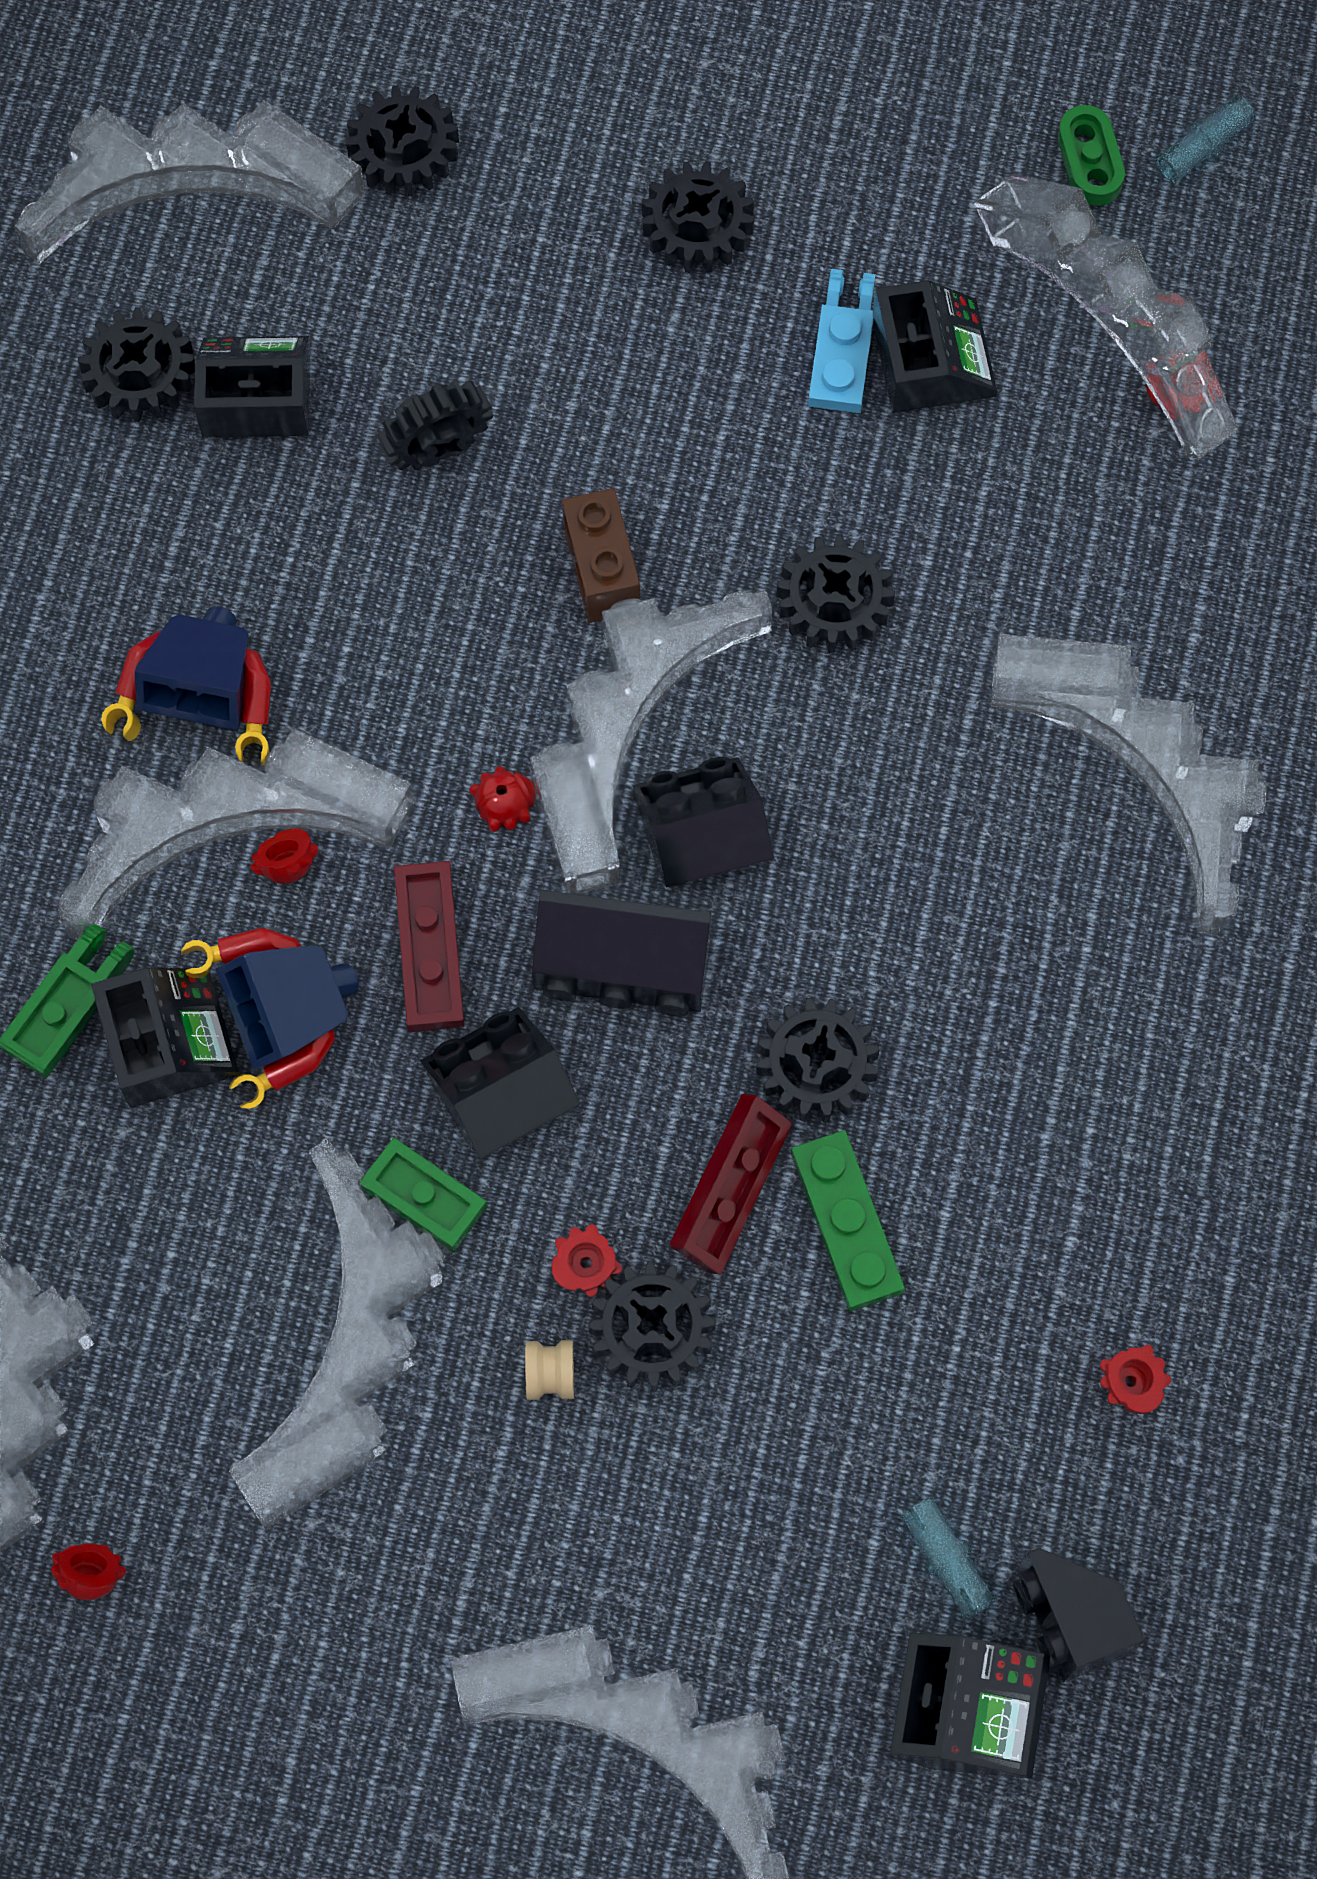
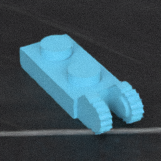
(842, 348)

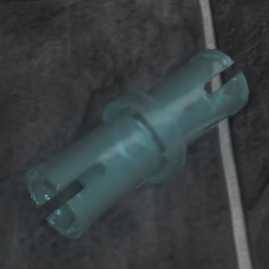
(1205, 138)
(948, 1558)

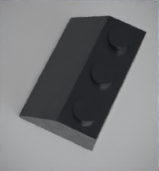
(621, 952)

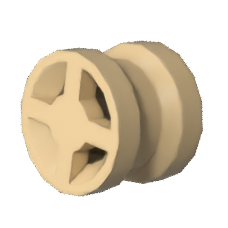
(549, 1369)

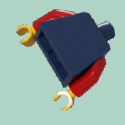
(197, 675)
(281, 1002)

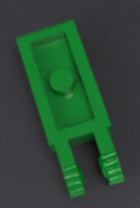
(62, 1003)

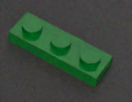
(847, 1221)

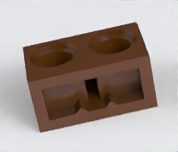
(599, 551)

